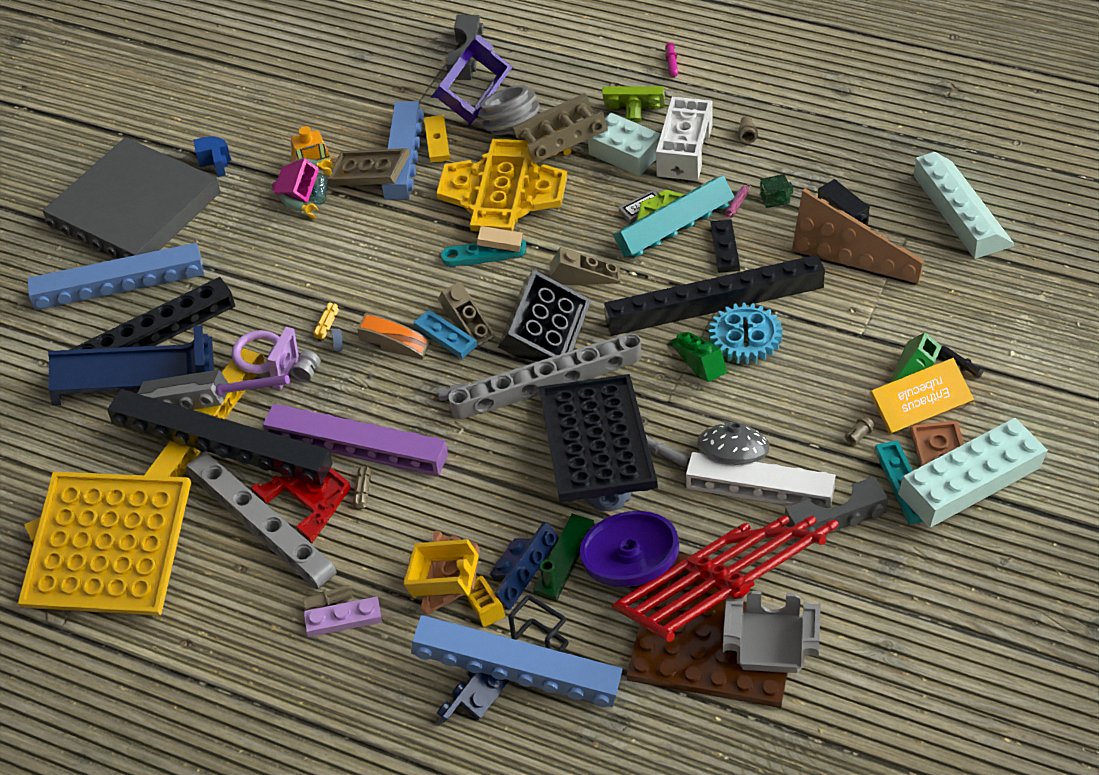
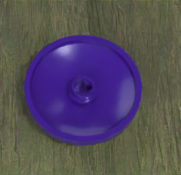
(629, 548)

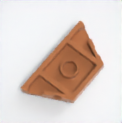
(443, 569)

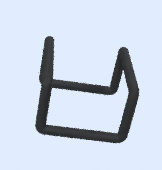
(551, 633)

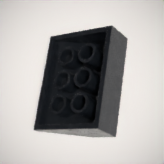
(544, 319)

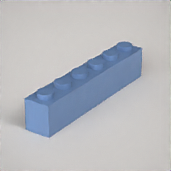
(404, 134)

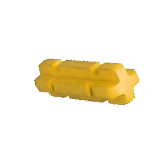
(325, 321)

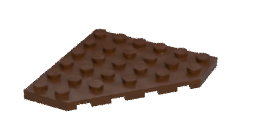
(696, 656)

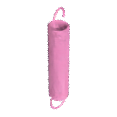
(737, 201)

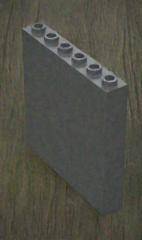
(131, 201)

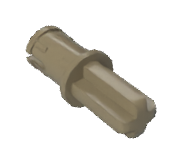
(326, 598)

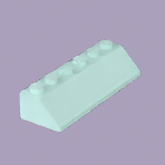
(960, 205)

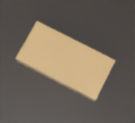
(500, 238)

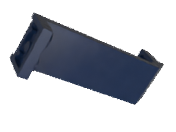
(125, 366)

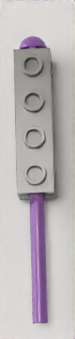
(202, 388)

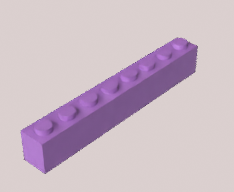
(359, 439)

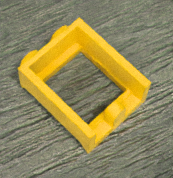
(425, 553)

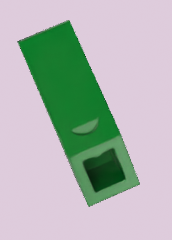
(701, 356)
(916, 356)

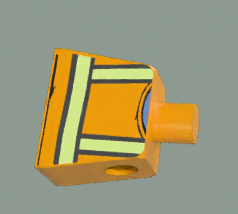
(309, 146)

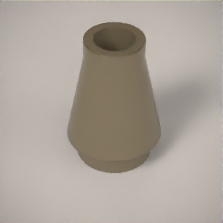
(747, 130)

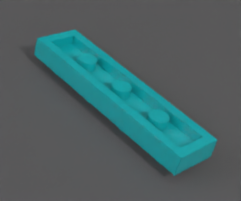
(895, 467)

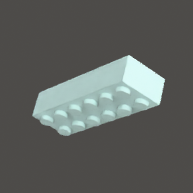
(972, 472)

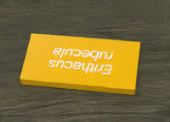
(921, 396)

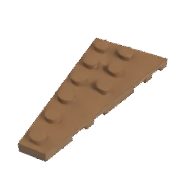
(850, 242)

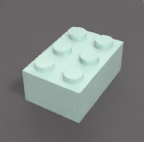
(625, 145)

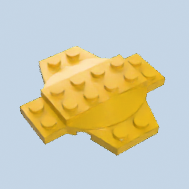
(502, 185)

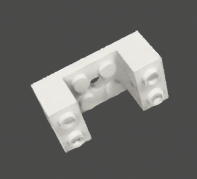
(682, 138)

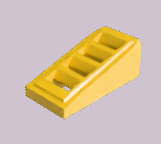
(485, 603)

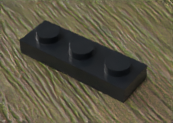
(725, 246)

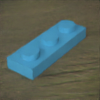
(445, 334)

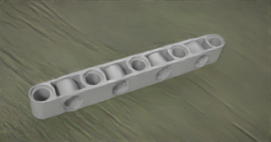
(525, 381)
(261, 520)

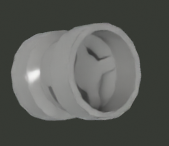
(306, 365)

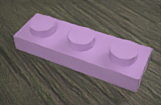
(342, 616)

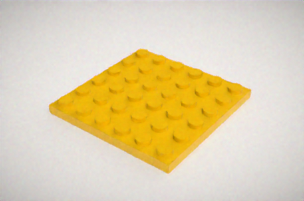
(105, 543)

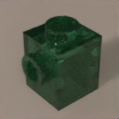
(775, 190)

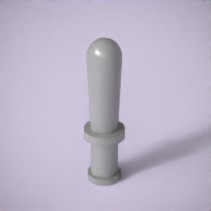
(659, 448)

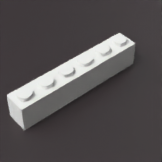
(760, 481)

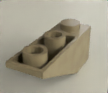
(580, 269)
(465, 313)

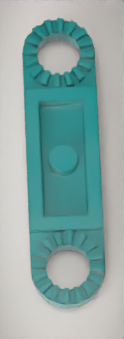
(475, 254)

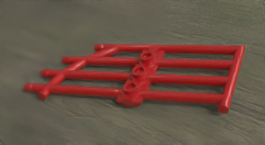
(716, 574)

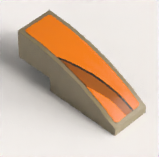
(392, 336)

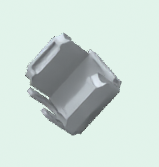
(771, 637)

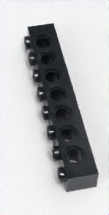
(167, 319)

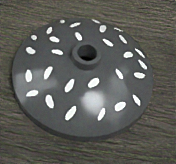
(733, 443)

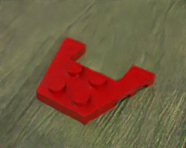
(318, 499)

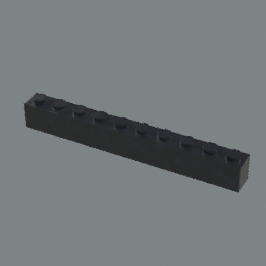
(714, 295)
(220, 437)

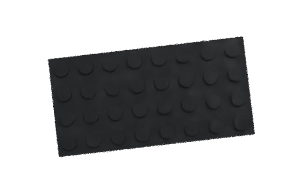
(597, 438)

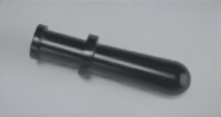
(964, 364)

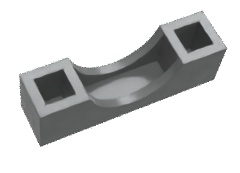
(466, 29)
(866, 502)

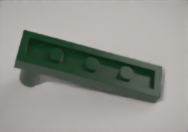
(563, 558)

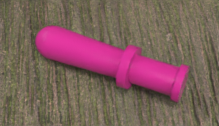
(671, 57)

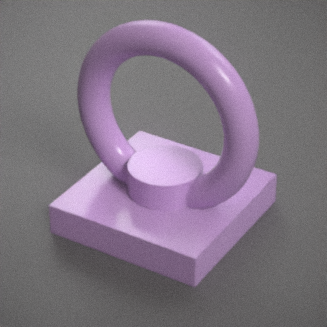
(280, 357)

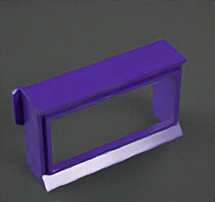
(482, 52)

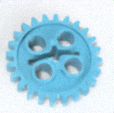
(762, 331)

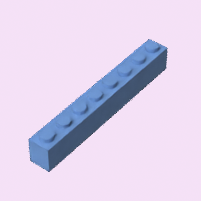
(115, 276)
(516, 661)

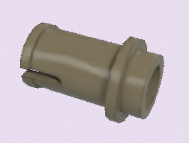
(863, 426)

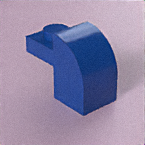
(212, 151)

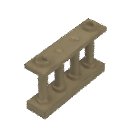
(556, 118)

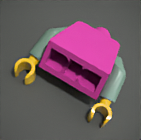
(297, 182)

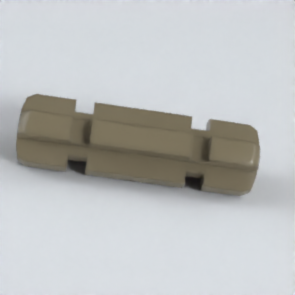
(362, 487)

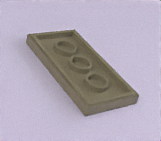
(368, 167)

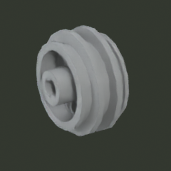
(508, 109)

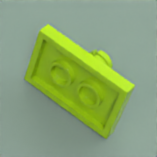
(633, 99)

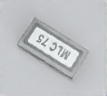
(630, 209)

